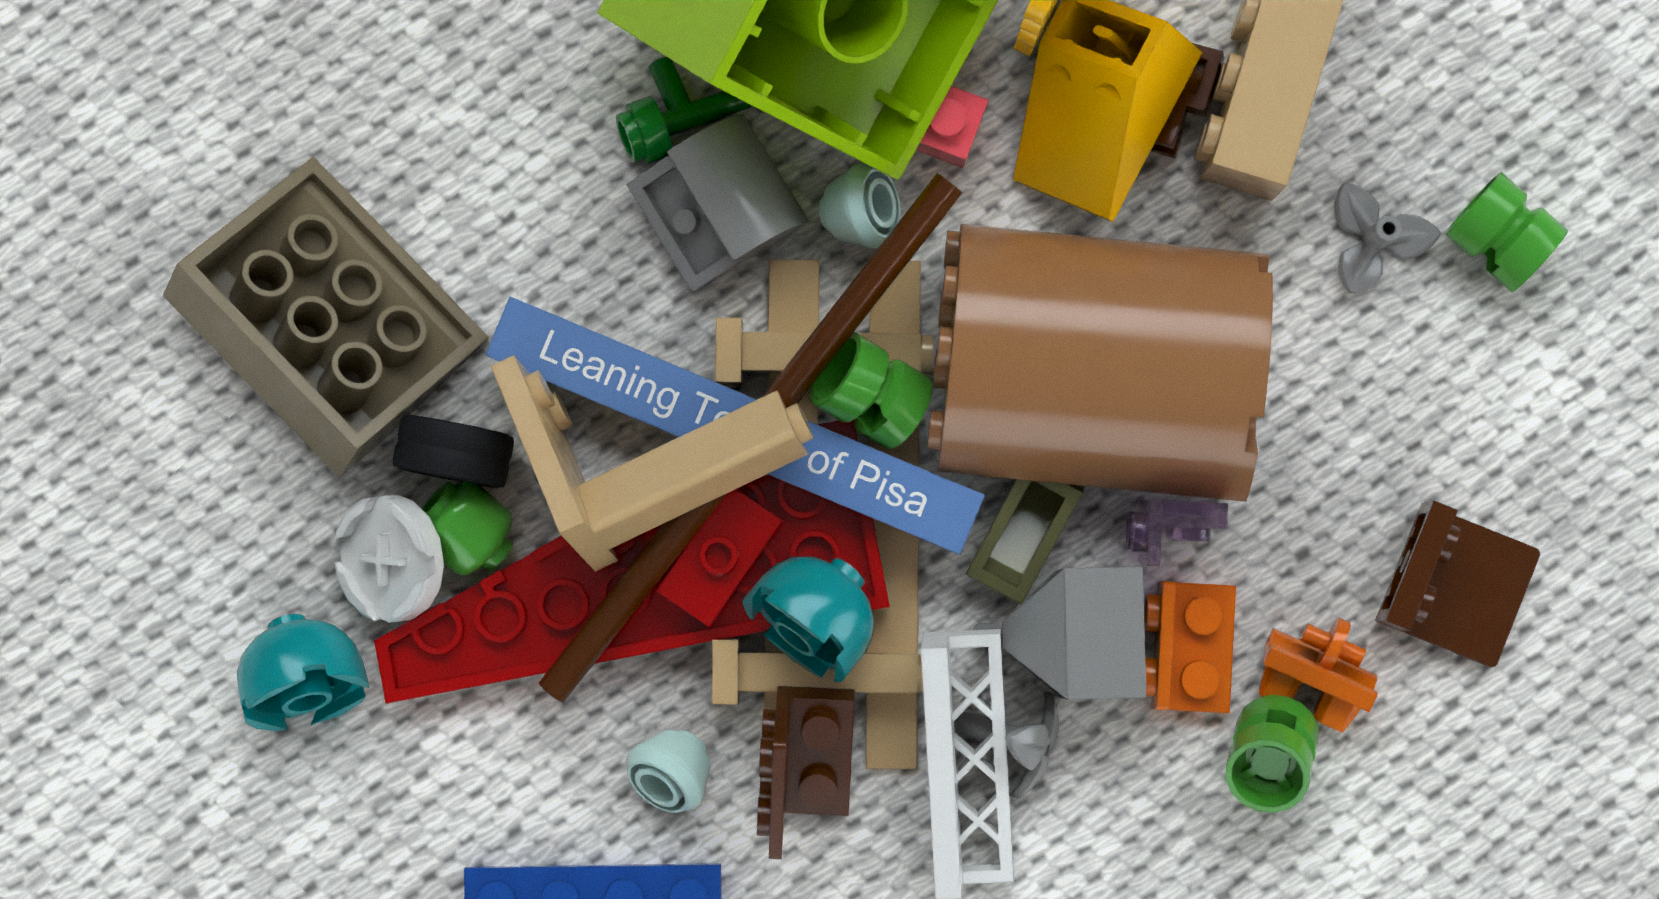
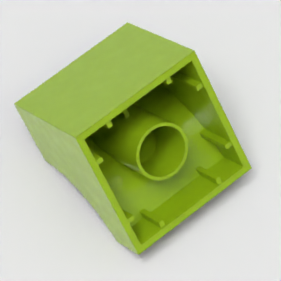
(836, 69)

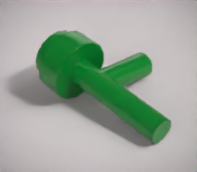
(647, 130)

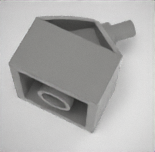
(1081, 633)

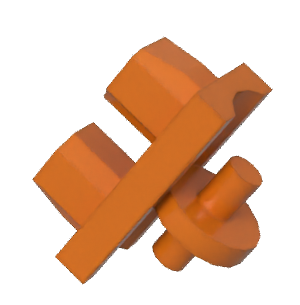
(1324, 663)

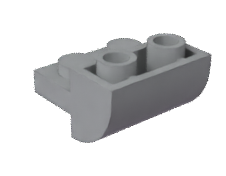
(717, 201)

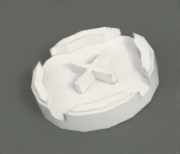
(389, 558)

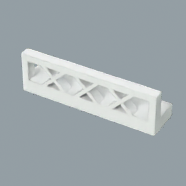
(942, 767)

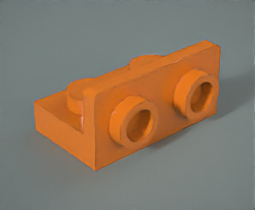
(1190, 646)

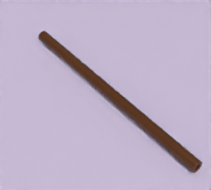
(792, 386)

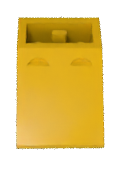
(1099, 102)

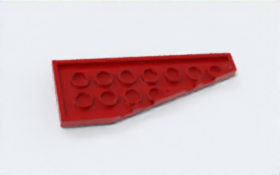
(535, 607)

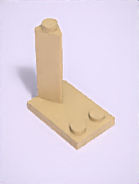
(652, 486)

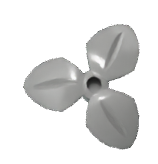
(1402, 236)
(1026, 743)

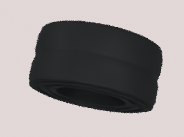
(453, 451)

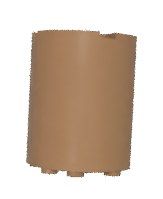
(1101, 362)

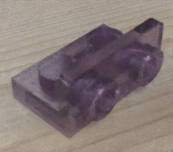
(1183, 522)

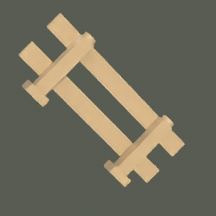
(892, 665)

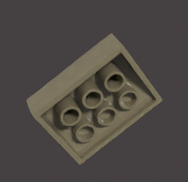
(323, 315)

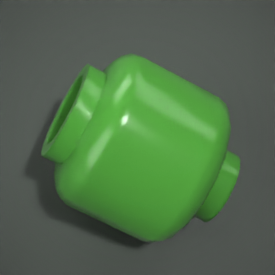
(469, 526)

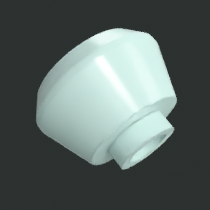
(860, 206)
(670, 770)

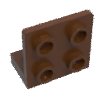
(1458, 584)
(804, 758)

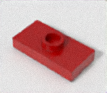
(719, 557)

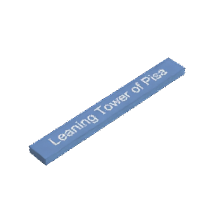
(685, 401)

